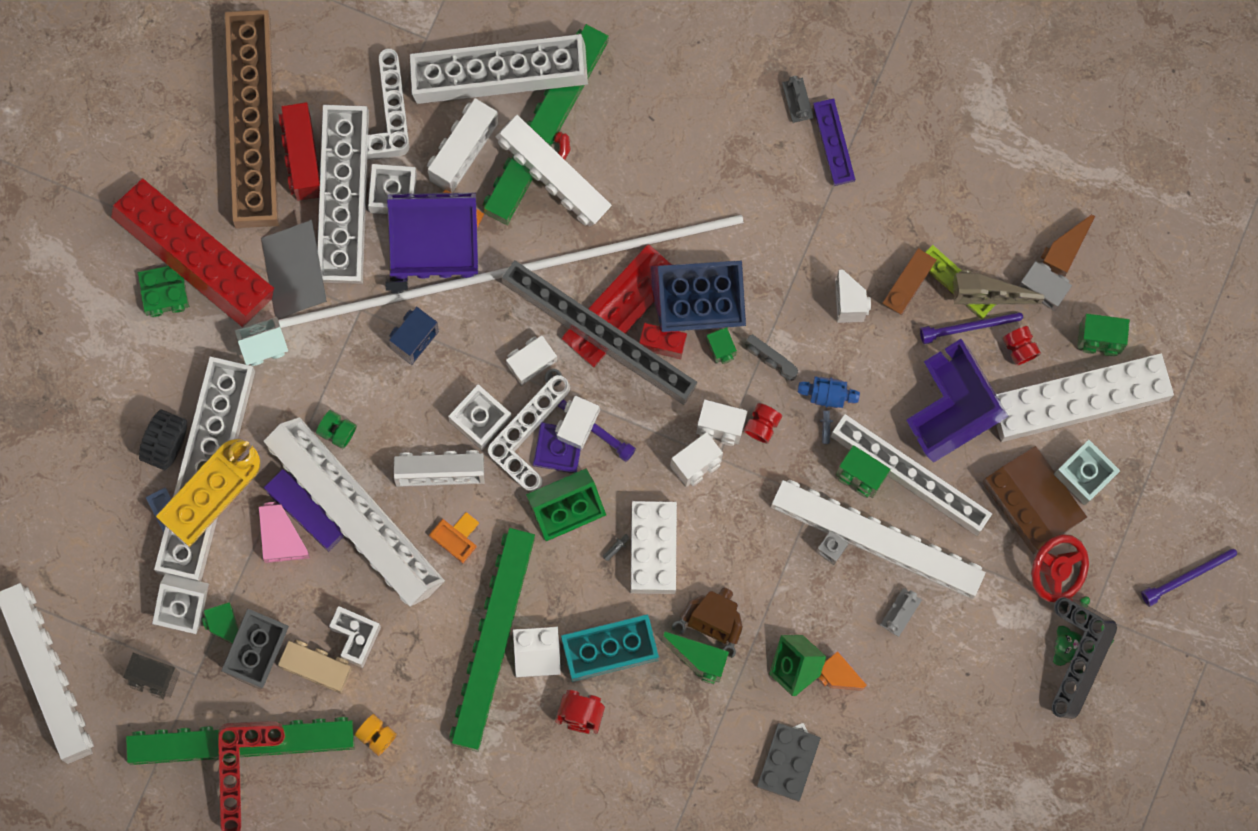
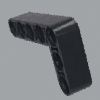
(1083, 656)

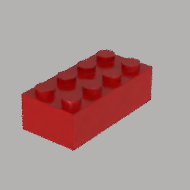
(301, 150)

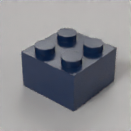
(413, 335)

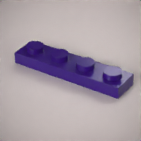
(834, 142)

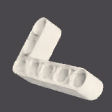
(392, 112)
(525, 430)

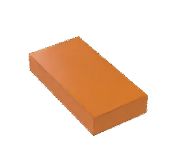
(452, 541)

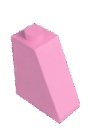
(279, 536)

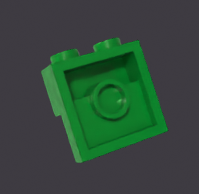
(162, 291)

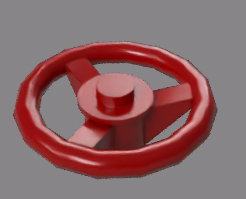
(1059, 567)

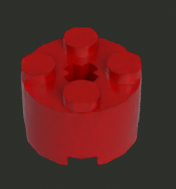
(580, 712)

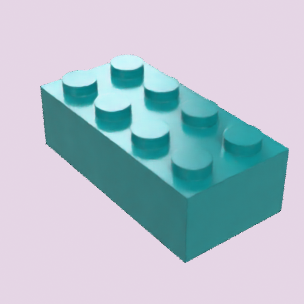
(610, 648)

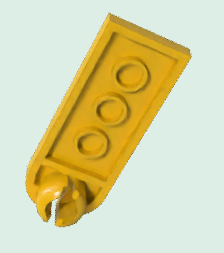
(210, 490)

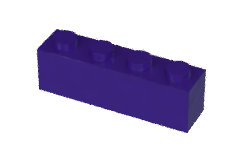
(303, 509)

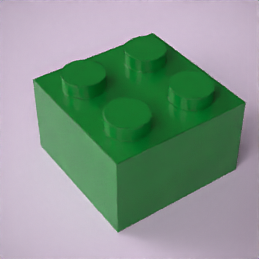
(1103, 334)
(862, 472)

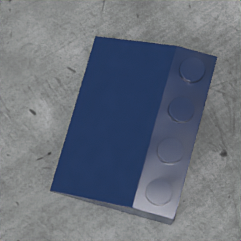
(699, 295)

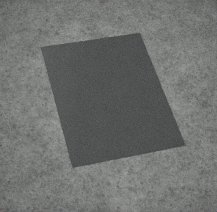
(294, 269)

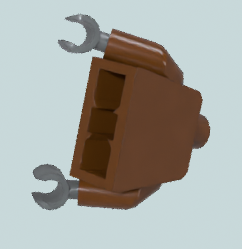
(715, 617)

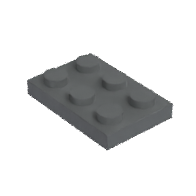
(788, 762)

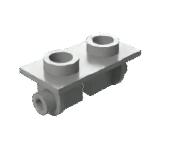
(901, 612)

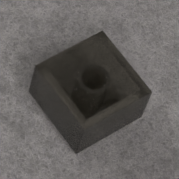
(151, 675)

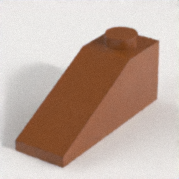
(1064, 249)
(909, 281)

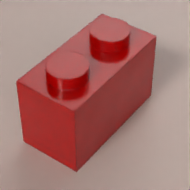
(663, 343)

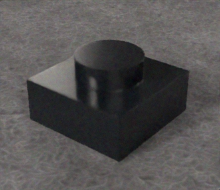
(396, 285)

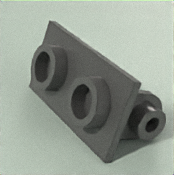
(797, 99)

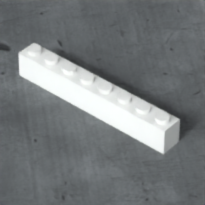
(914, 476)

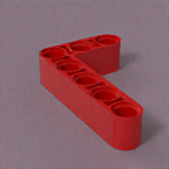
(233, 768)

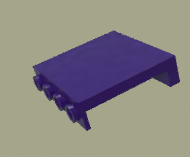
(433, 235)

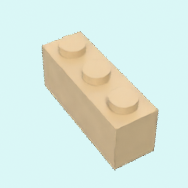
(315, 666)

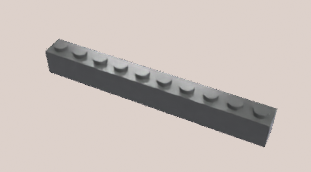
(599, 332)

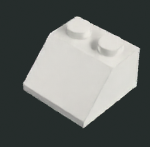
(850, 299)
(536, 652)

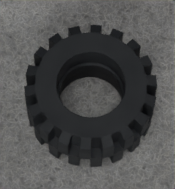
(162, 439)

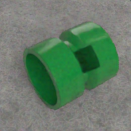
(343, 432)

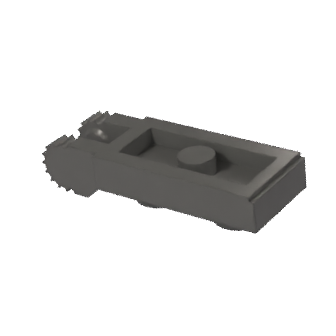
(772, 357)

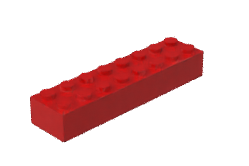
(192, 252)

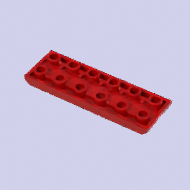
(621, 302)

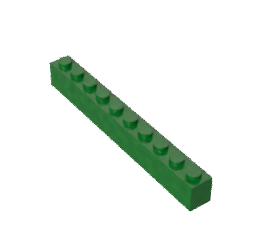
(546, 123)
(493, 640)
(203, 744)

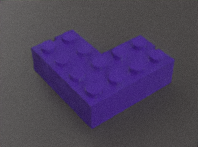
(965, 409)

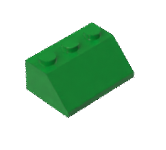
(566, 504)

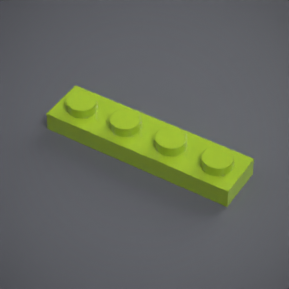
(944, 272)

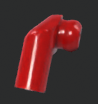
(564, 144)

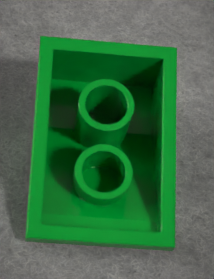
(700, 658)

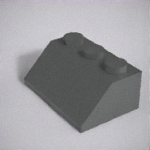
(254, 649)

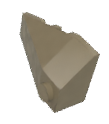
(980, 289)

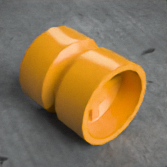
(369, 730)

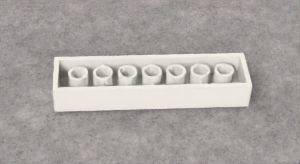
(498, 69)
(343, 193)
(1084, 397)
(44, 674)

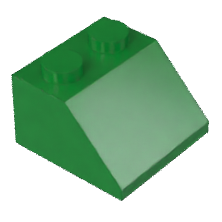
(796, 663)

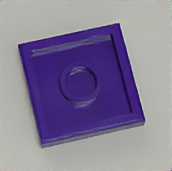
(554, 453)

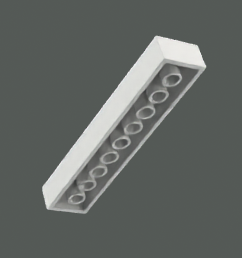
(214, 423)
(354, 511)

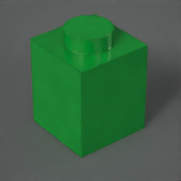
(721, 346)

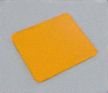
(466, 524)

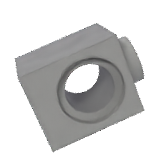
(832, 547)

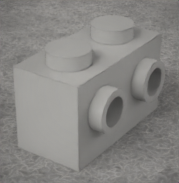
(1045, 282)

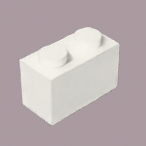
(531, 359)
(577, 422)

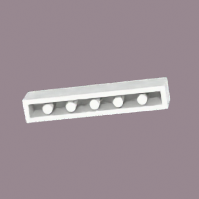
(553, 171)

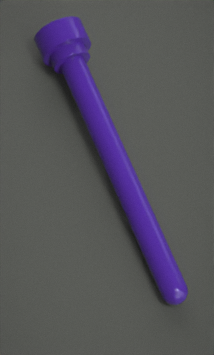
(929, 334)
(624, 450)
(1152, 595)

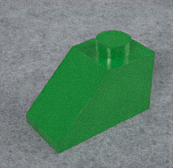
(221, 622)

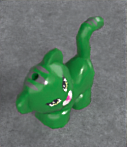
(1068, 641)

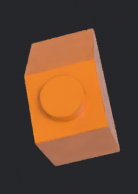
(840, 675)

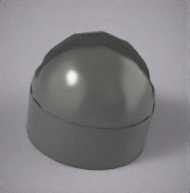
(549, 374)

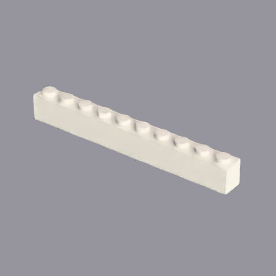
(878, 539)

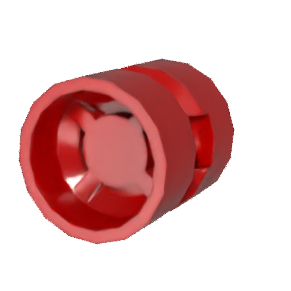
(1021, 345)
(762, 424)

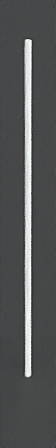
(479, 278)

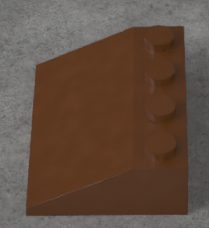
(1034, 499)

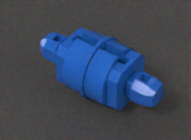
(828, 392)

